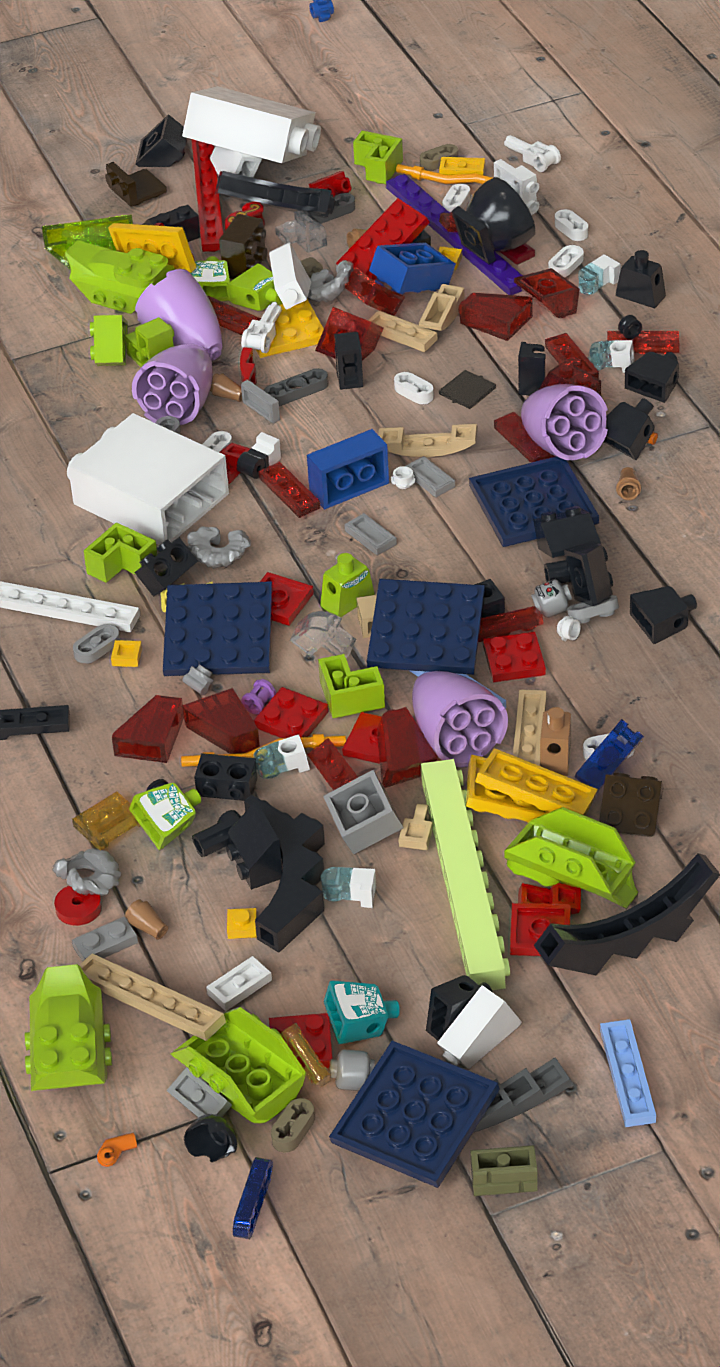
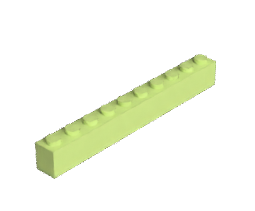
(462, 874)

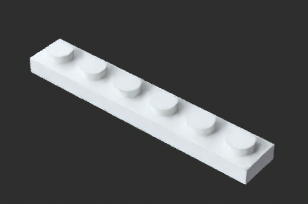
(67, 606)

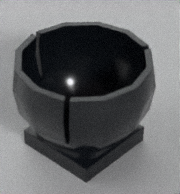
(494, 220)

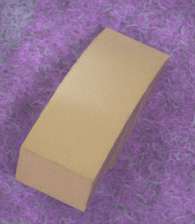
(442, 307)

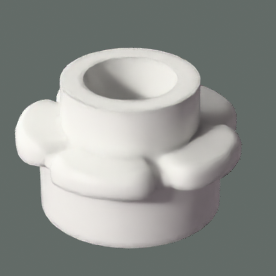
(403, 477)
(568, 628)

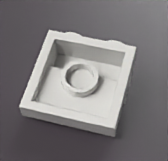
(521, 180)

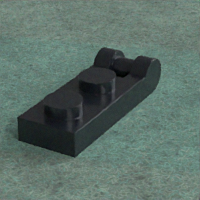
(34, 720)

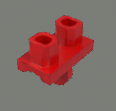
(336, 182)

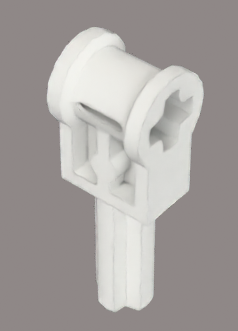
(537, 154)
(262, 332)

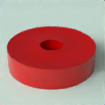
(74, 914)

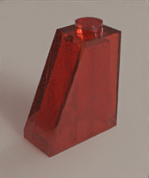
(374, 292)
(496, 313)
(223, 722)
(150, 730)
(401, 747)

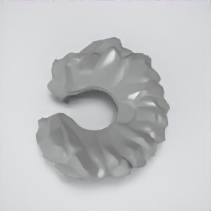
(333, 286)
(214, 557)
(99, 861)

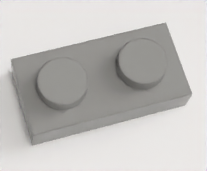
(105, 940)
(198, 1095)

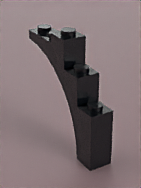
(286, 197)
(297, 897)
(662, 915)

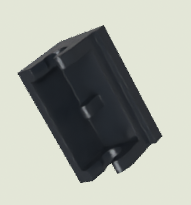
(530, 368)

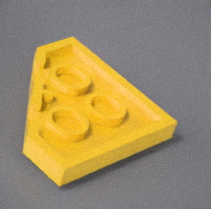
(295, 329)
(493, 801)

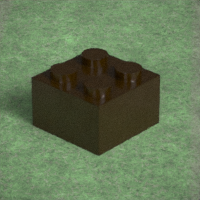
(243, 244)

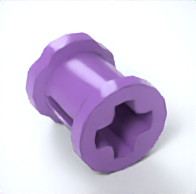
(258, 696)

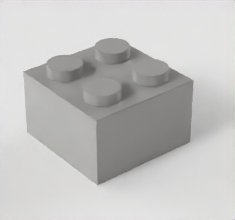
(363, 812)

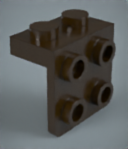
(133, 187)
(631, 804)

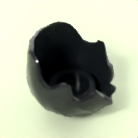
(210, 1137)

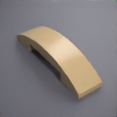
(429, 444)

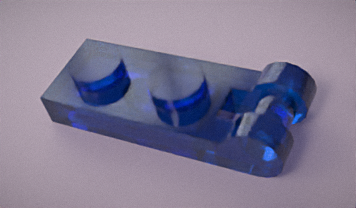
(608, 755)

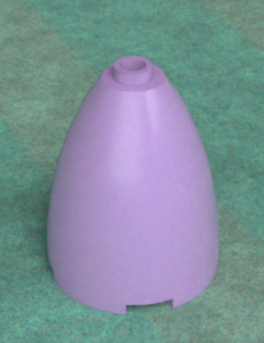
(186, 308)
(174, 383)
(566, 420)
(458, 716)

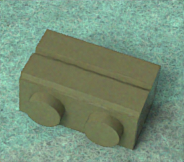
(504, 1170)

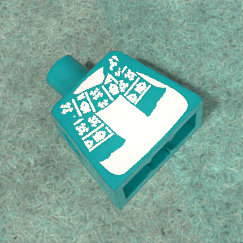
(357, 1010)

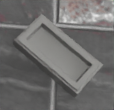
(260, 401)
(431, 477)
(370, 534)

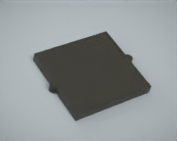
(467, 389)

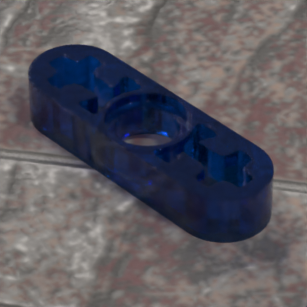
(252, 1198)

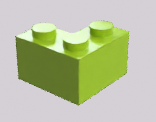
(378, 155)
(109, 340)
(149, 340)
(117, 550)
(348, 690)

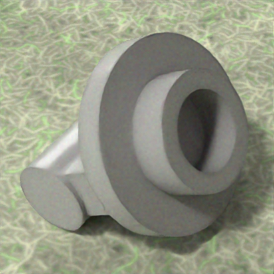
(198, 679)

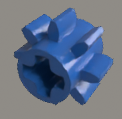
(321, 9)

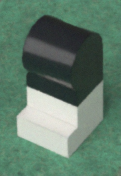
(260, 456)

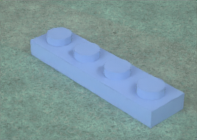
(628, 1073)

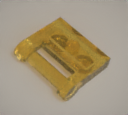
(105, 820)
(300, 1047)

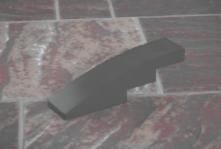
(525, 1092)

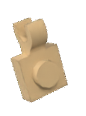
(417, 831)

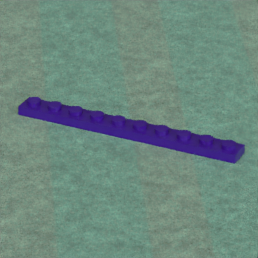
(409, 192)

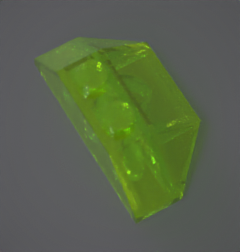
(61, 237)

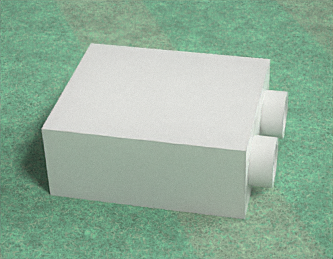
(250, 124)
(148, 479)

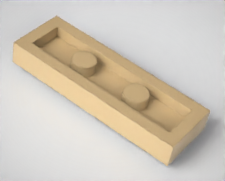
(404, 331)

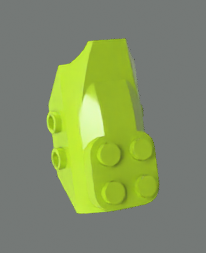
(113, 276)
(574, 852)
(67, 1031)
(246, 1065)

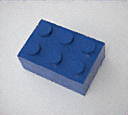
(411, 267)
(348, 468)

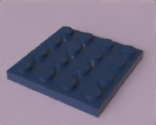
(523, 493)
(426, 626)
(218, 627)
(414, 1113)

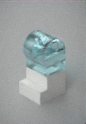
(598, 274)
(612, 354)
(281, 757)
(349, 884)

